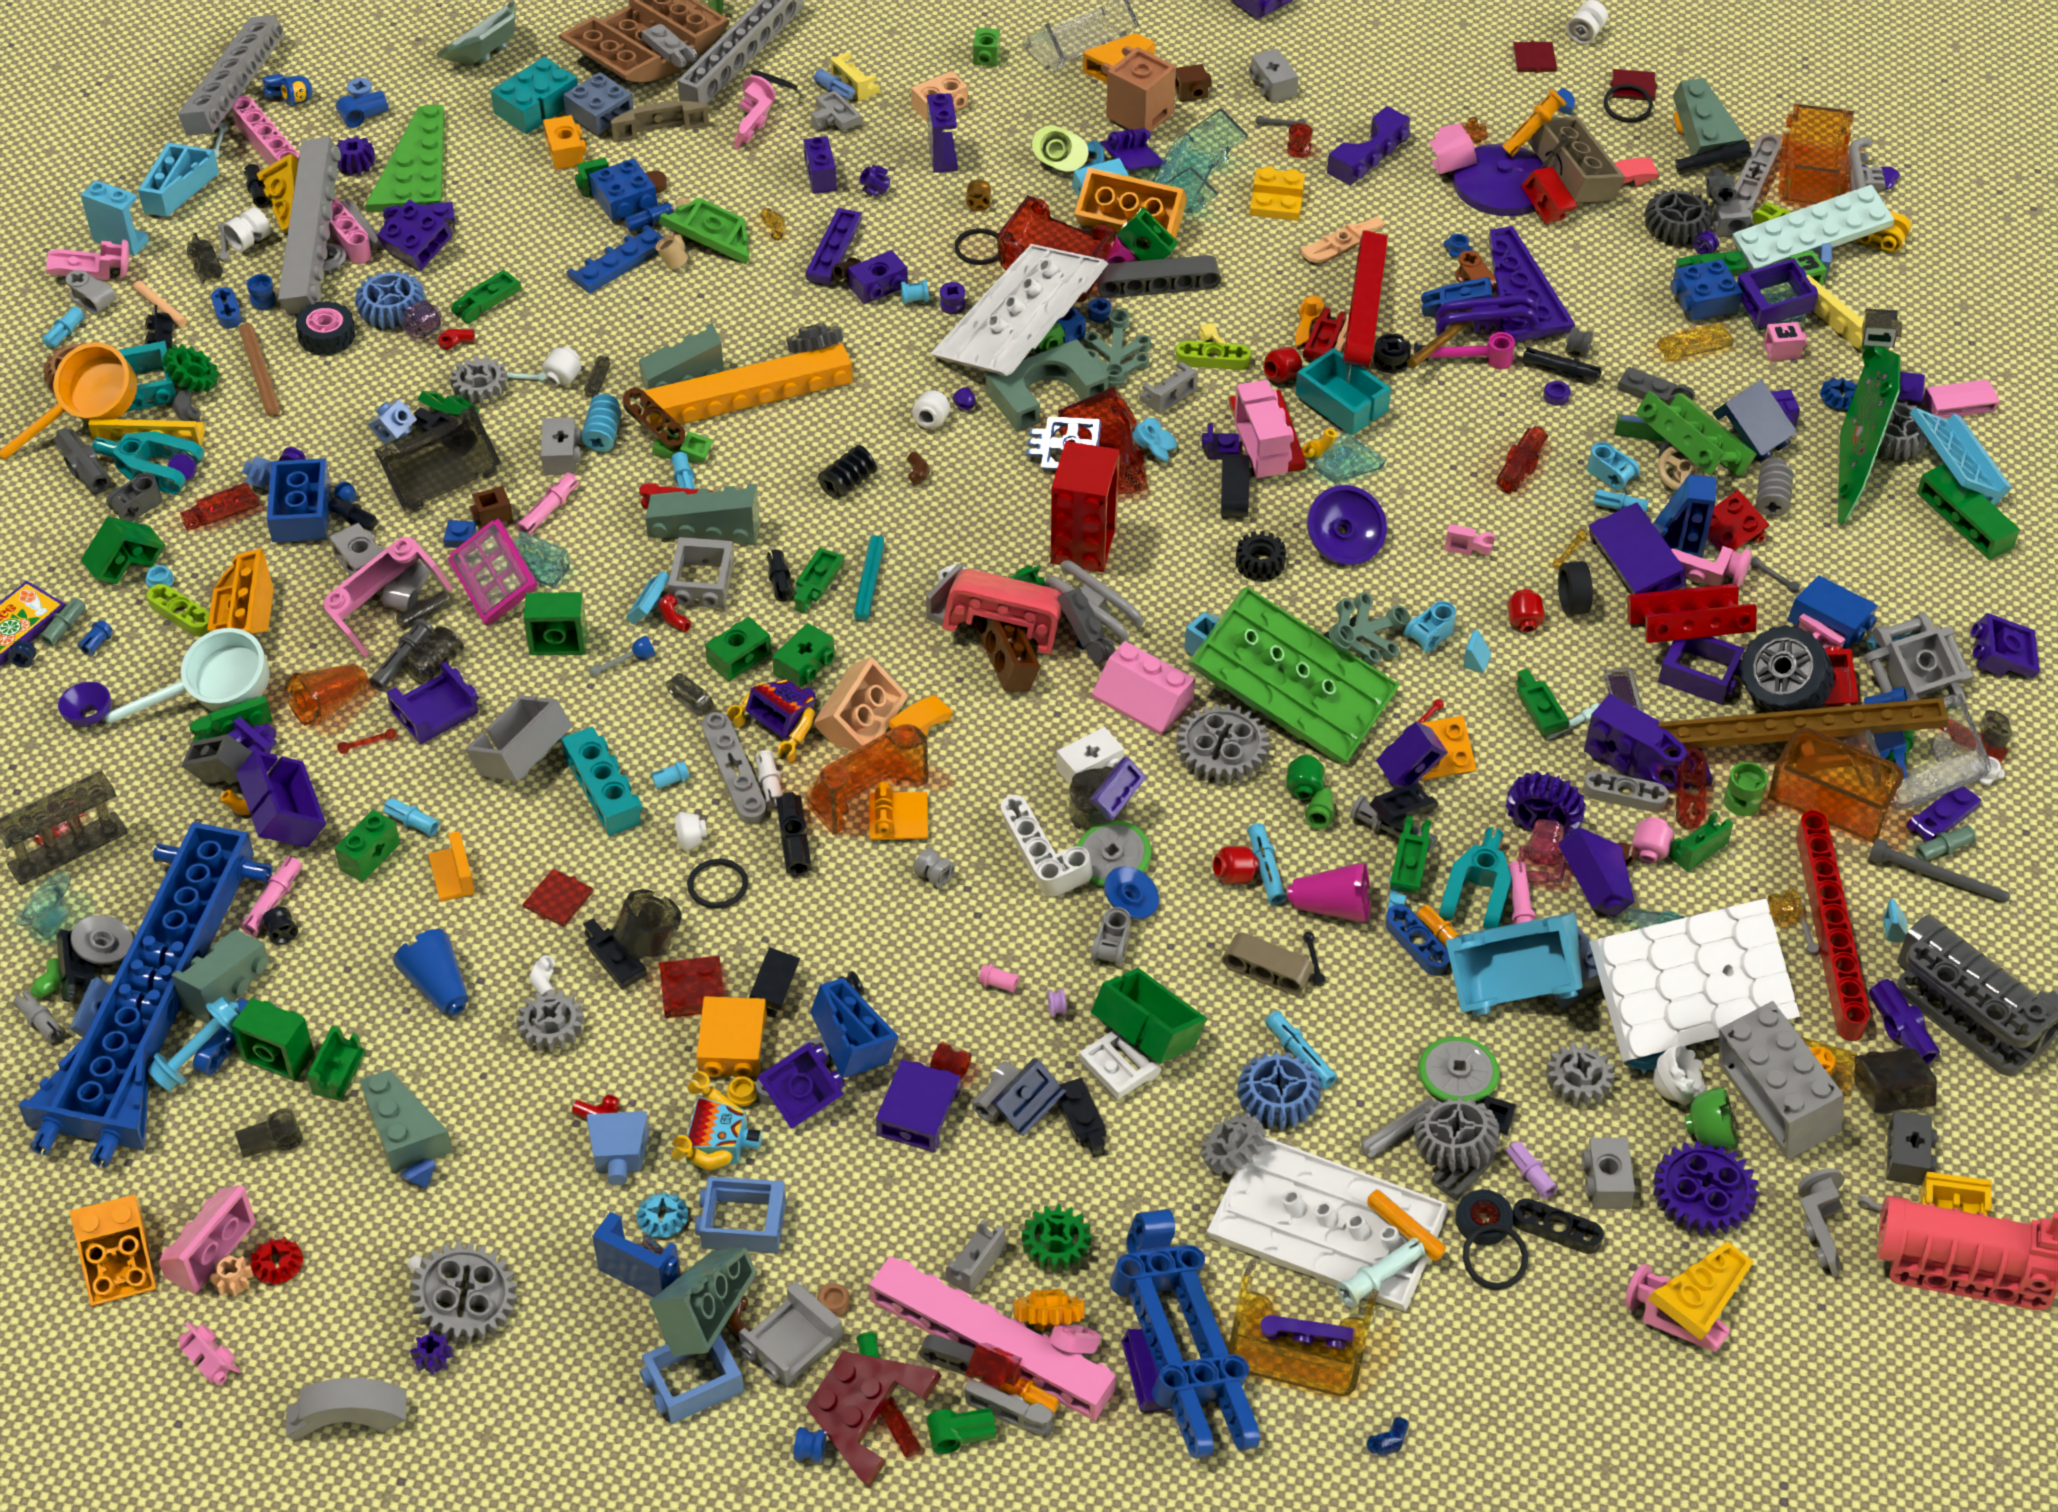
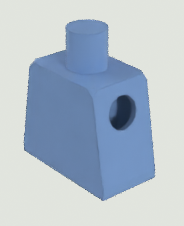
(618, 1143)

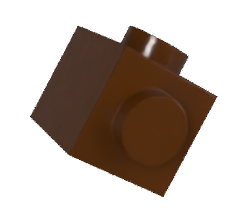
(1192, 82)

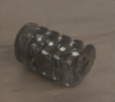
(430, 653)

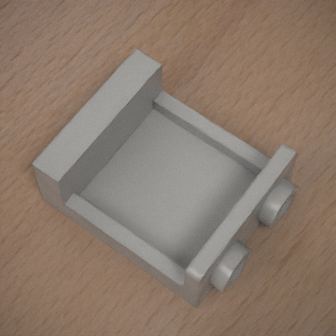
(792, 1336)

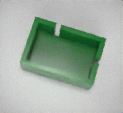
(1148, 1015)

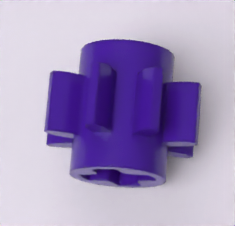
(874, 180)
(431, 1353)

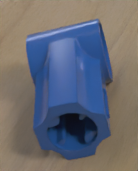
(355, 110)

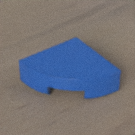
(1569, 99)

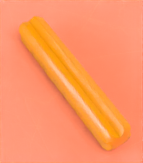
(1405, 1224)

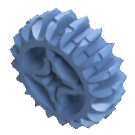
(387, 297)
(1295, 1082)

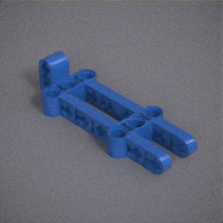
(1181, 1385)

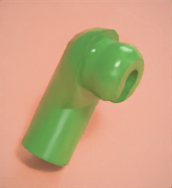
(47, 982)

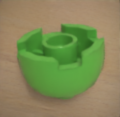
(1712, 1119)

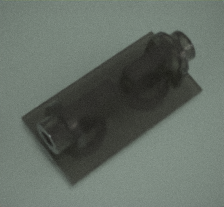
(204, 258)

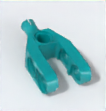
(135, 449)
(1484, 867)

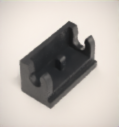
(774, 979)

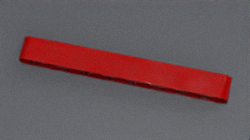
(1365, 299)
(1832, 926)

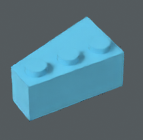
(176, 178)

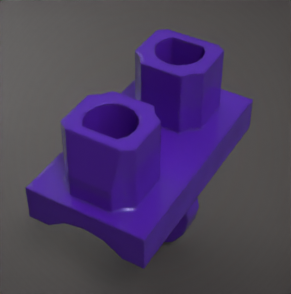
(254, 738)

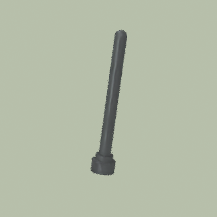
(1884, 852)

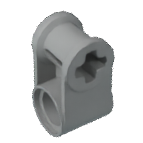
(89, 291)
(1112, 941)

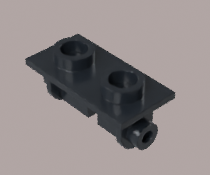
(159, 328)

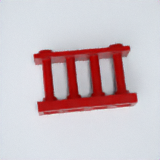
(1691, 613)

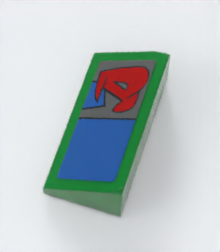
(1635, 427)

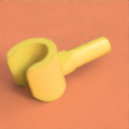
(1209, 332)

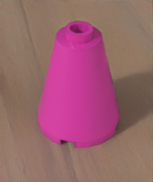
(1334, 893)

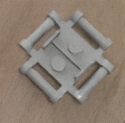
(1919, 661)

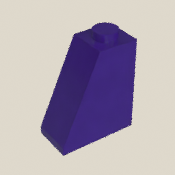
(1599, 870)

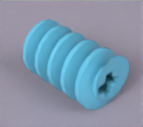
(601, 423)

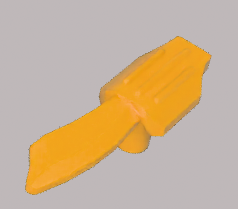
(1309, 312)

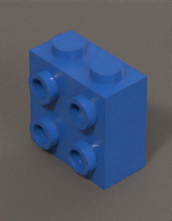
(623, 189)
(1706, 290)

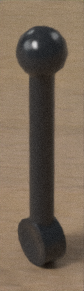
(1318, 979)

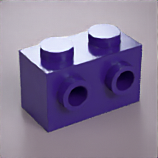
(1411, 755)

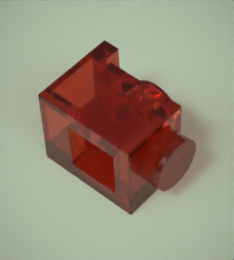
(994, 1365)

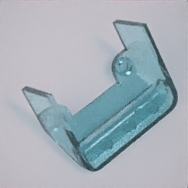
(1195, 156)

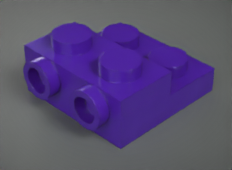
(2005, 646)
(802, 1084)

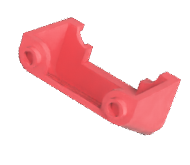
(1005, 601)

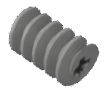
(1774, 487)

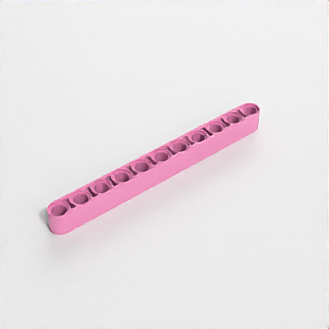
(273, 147)

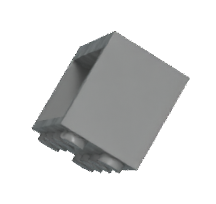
(1780, 1080)

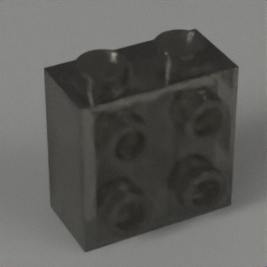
(1895, 1080)

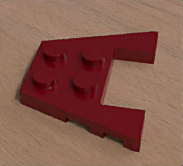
(855, 1396)

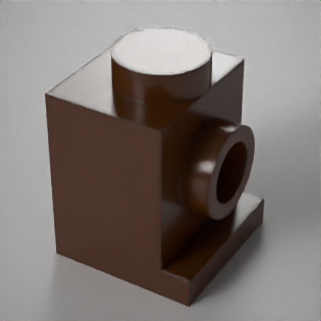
(490, 506)

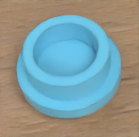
(159, 575)

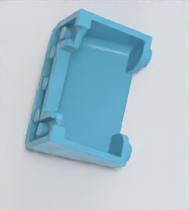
(1516, 962)

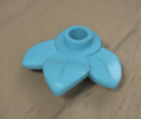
(1151, 435)

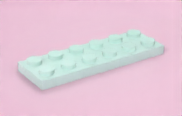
(1806, 229)

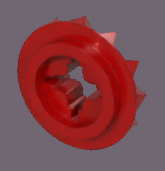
(290, 1261)

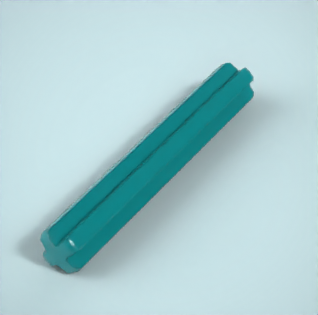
(869, 578)

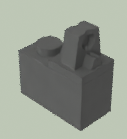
(216, 759)

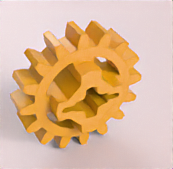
(1048, 1308)

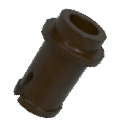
(840, 270)

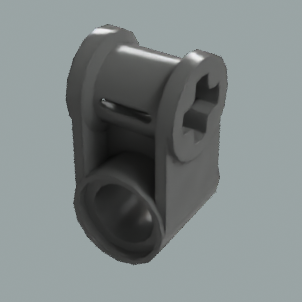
(136, 497)

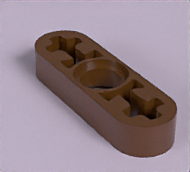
(635, 411)

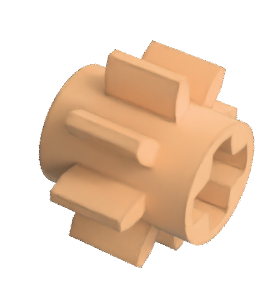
(231, 1275)

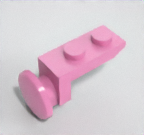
(757, 102)
(95, 264)
(1712, 573)
(1642, 1286)

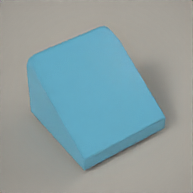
(1476, 653)
(1895, 922)

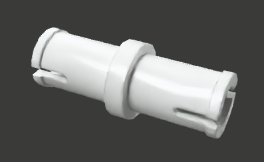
(769, 777)

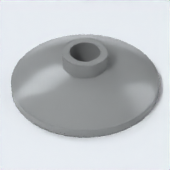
(105, 931)

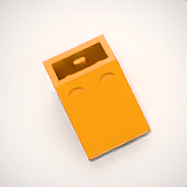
(113, 1249)

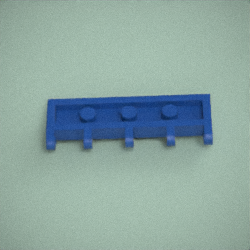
(616, 260)

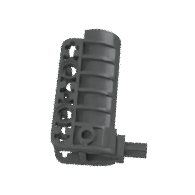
(1978, 995)

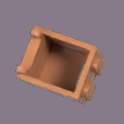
(1140, 89)

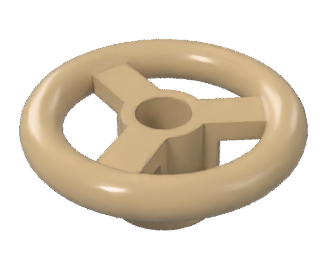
(1678, 475)

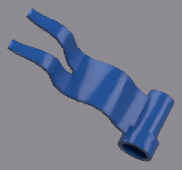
(1891, 741)

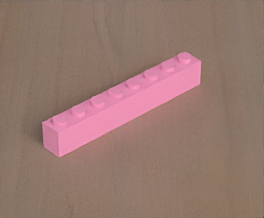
(957, 1317)

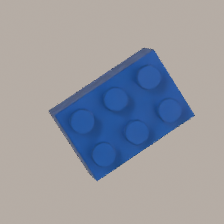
(298, 500)

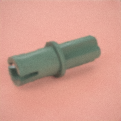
(62, 622)

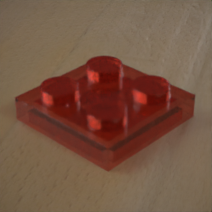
(687, 982)

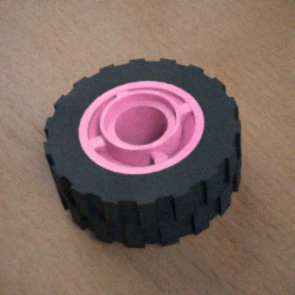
(325, 327)

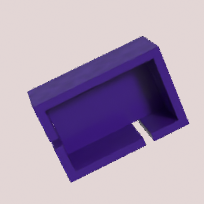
(282, 800)

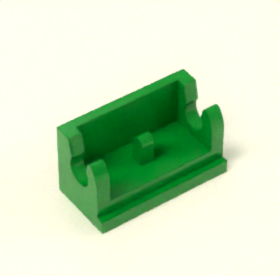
(1701, 843)
(335, 1065)

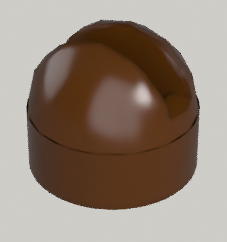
(1629, 853)

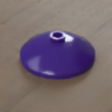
(1358, 515)

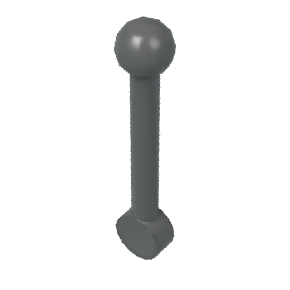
(1261, 120)
(1793, 586)

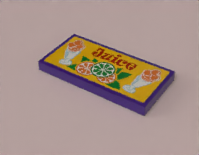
(25, 615)

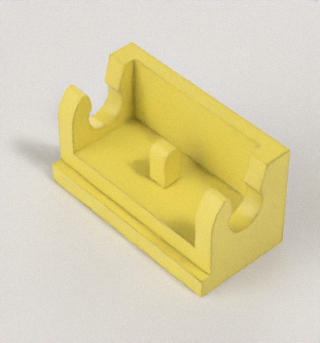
(854, 77)

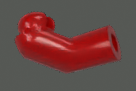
(454, 336)
(670, 616)
(608, 1105)

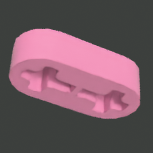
(1075, 1338)

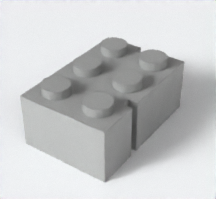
(521, 738)

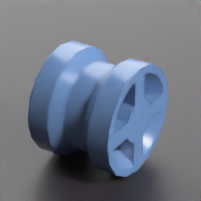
(359, 87)

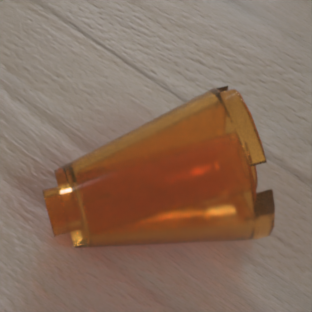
(323, 691)

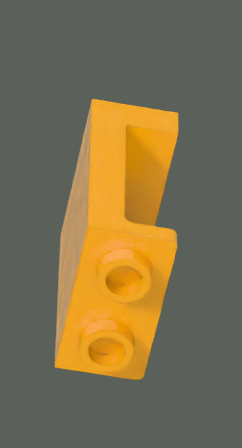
(731, 1036)

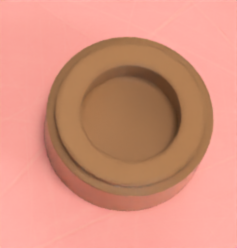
(835, 1298)

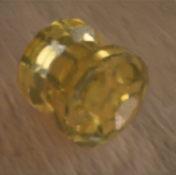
(1785, 905)

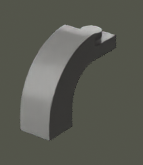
(346, 1400)

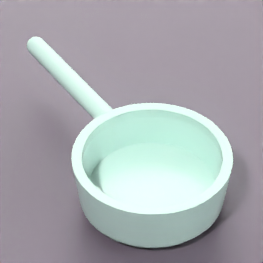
(216, 670)

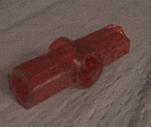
(1522, 459)

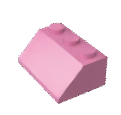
(1144, 688)
(208, 1238)

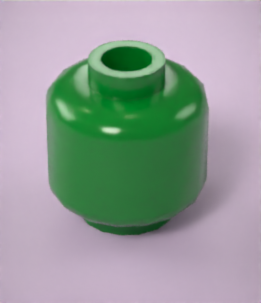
(1305, 776)

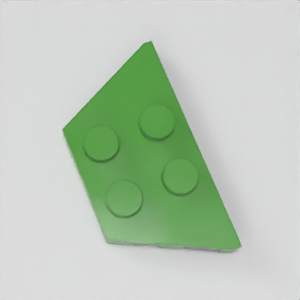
(710, 227)

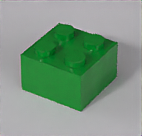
(555, 623)
(273, 1039)

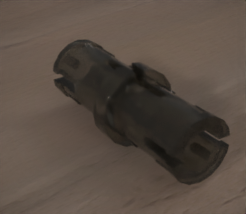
(424, 609)

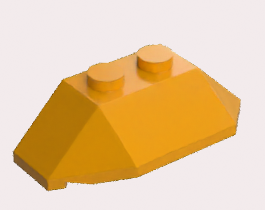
(243, 595)

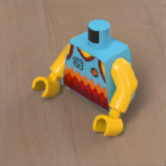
(716, 1129)

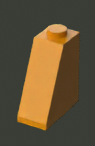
(1112, 54)

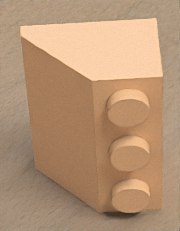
(860, 706)

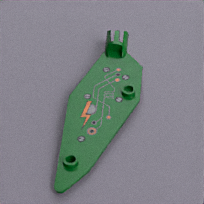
(1866, 424)

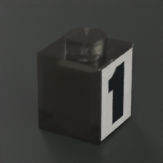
(1880, 328)

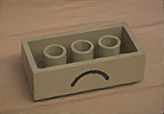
(1581, 163)

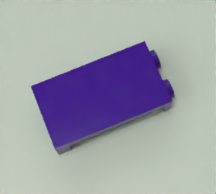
(1638, 551)

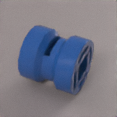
(261, 292)

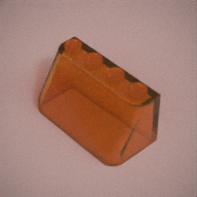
(1838, 780)

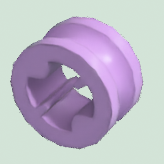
(1057, 1002)

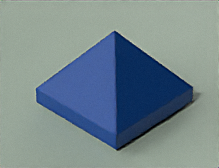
(419, 1173)

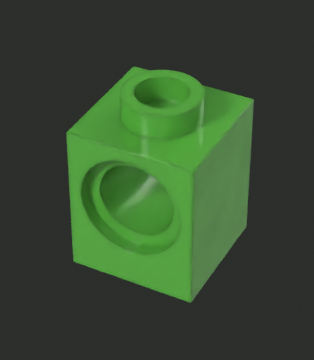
(986, 47)

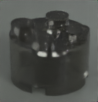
(1081, 810)
(646, 924)

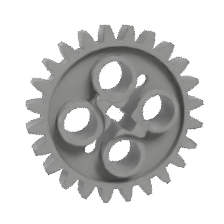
(1239, 753)
(433, 1287)

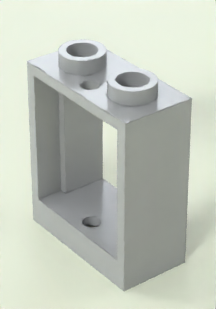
(703, 553)

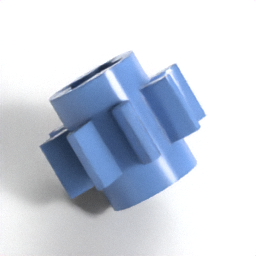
(257, 471)

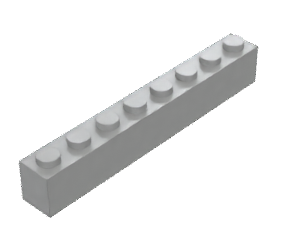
(309, 224)

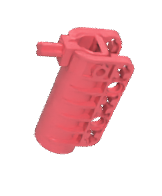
(1970, 1253)

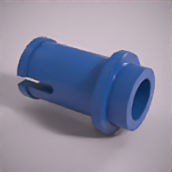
(96, 636)

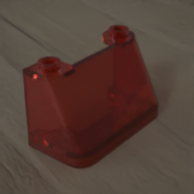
(1034, 225)
(1116, 433)

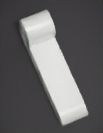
(1059, 866)

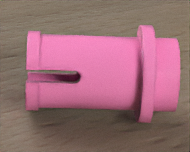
(998, 978)

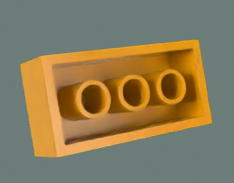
(1115, 198)

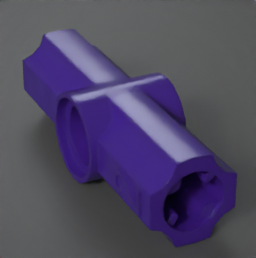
(1902, 1020)

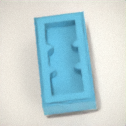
(648, 598)

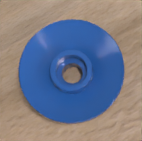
(1131, 890)

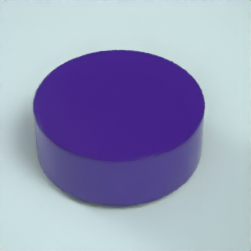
(1556, 393)
(184, 464)

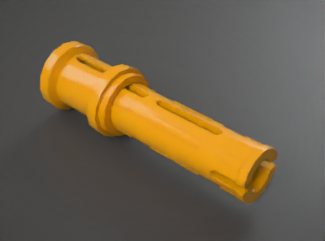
(1541, 114)

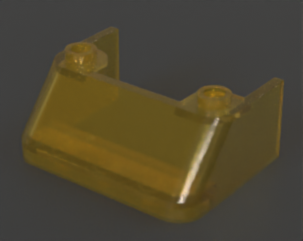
(1292, 1363)

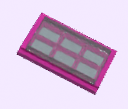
(492, 571)

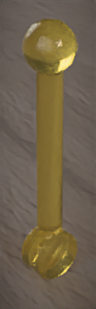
(1581, 535)

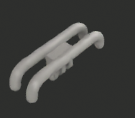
(1863, 176)
(1097, 595)

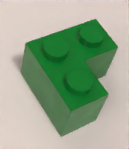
(118, 545)

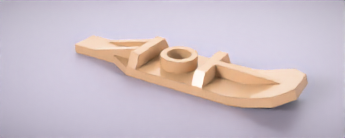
(1334, 245)

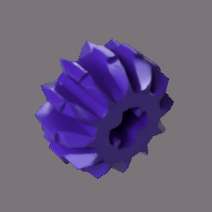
(356, 155)

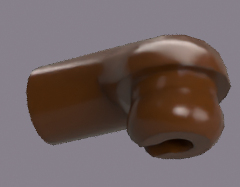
(920, 468)
(735, 1323)

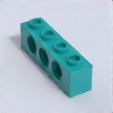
(601, 780)

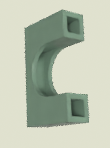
(1064, 363)

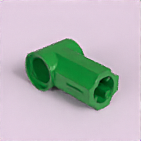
(951, 1430)

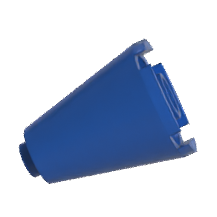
(434, 970)

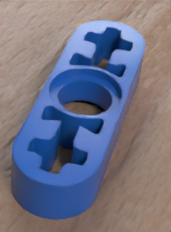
(1421, 952)
(217, 1048)

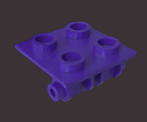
(1132, 148)

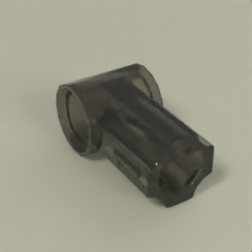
(278, 1132)

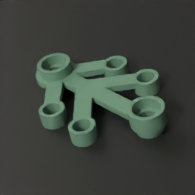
(1115, 371)
(1344, 636)

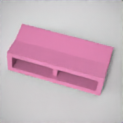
(1961, 398)

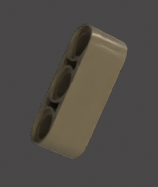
(1268, 963)

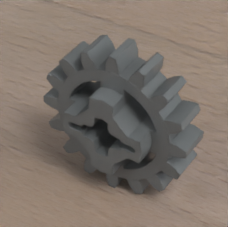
(814, 338)

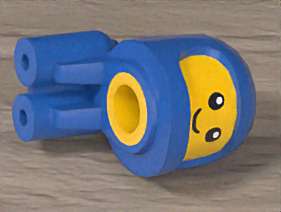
(292, 89)

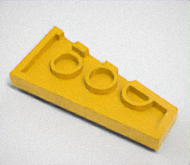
(1703, 1289)

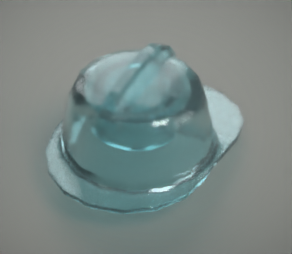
(47, 907)

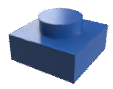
(458, 532)

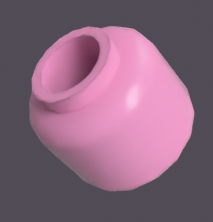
(1652, 839)

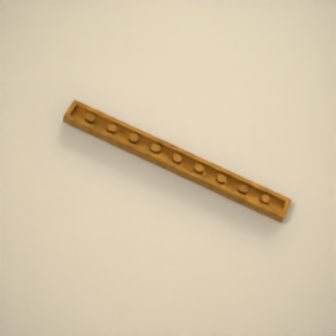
(1829, 721)

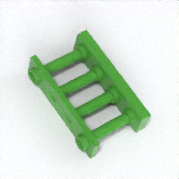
(1696, 433)

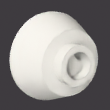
(689, 830)

